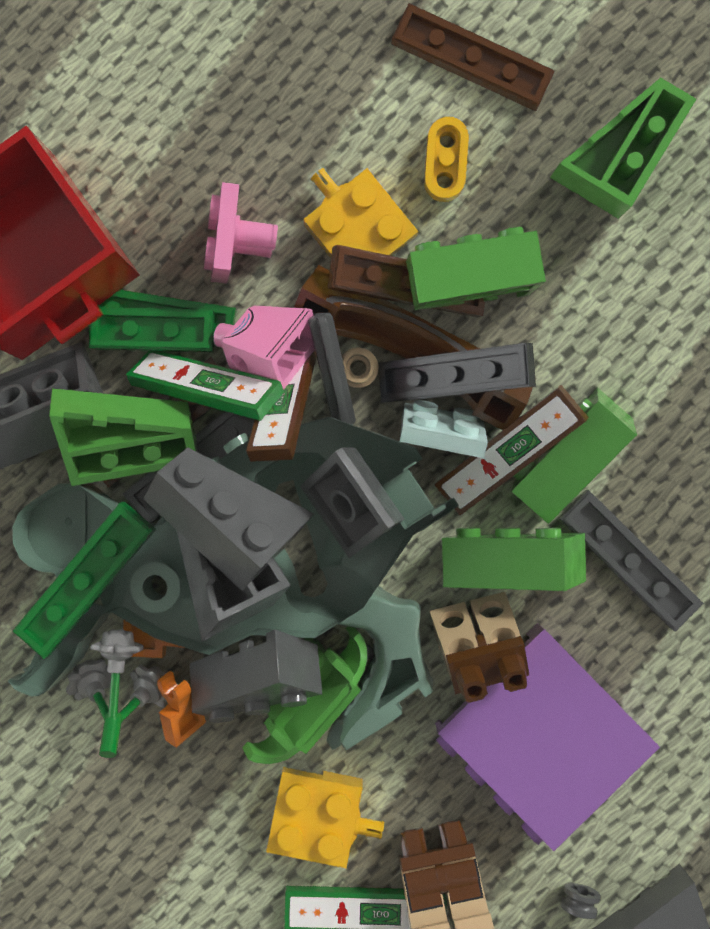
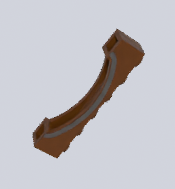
(405, 334)

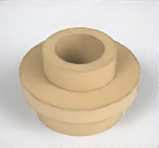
(368, 359)

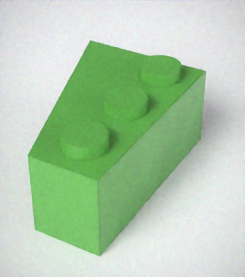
(624, 153)
(475, 268)
(117, 434)
(577, 459)
(514, 559)

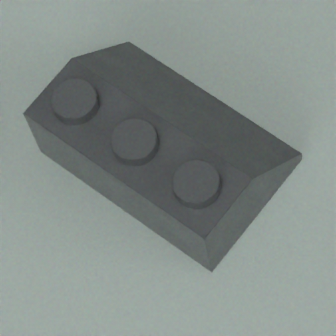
(27, 400)

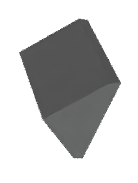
(351, 500)

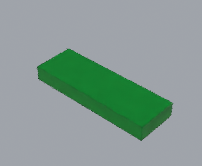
(153, 330)

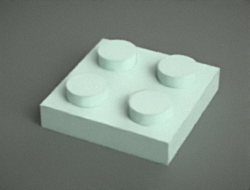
(442, 429)

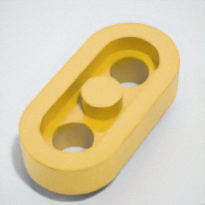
(446, 161)

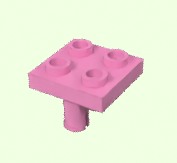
(234, 234)

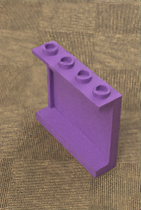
(550, 746)

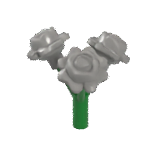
(93, 677)

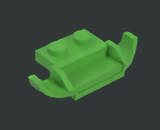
(302, 726)

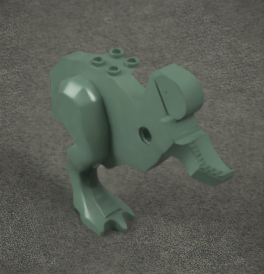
(66, 516)

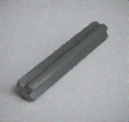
(331, 367)

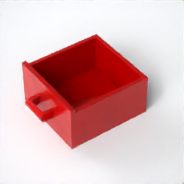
(52, 251)

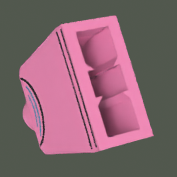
(267, 342)

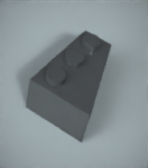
(225, 514)
(218, 600)
(255, 678)
(668, 905)

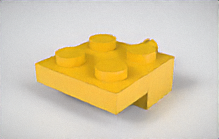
(358, 216)
(319, 817)

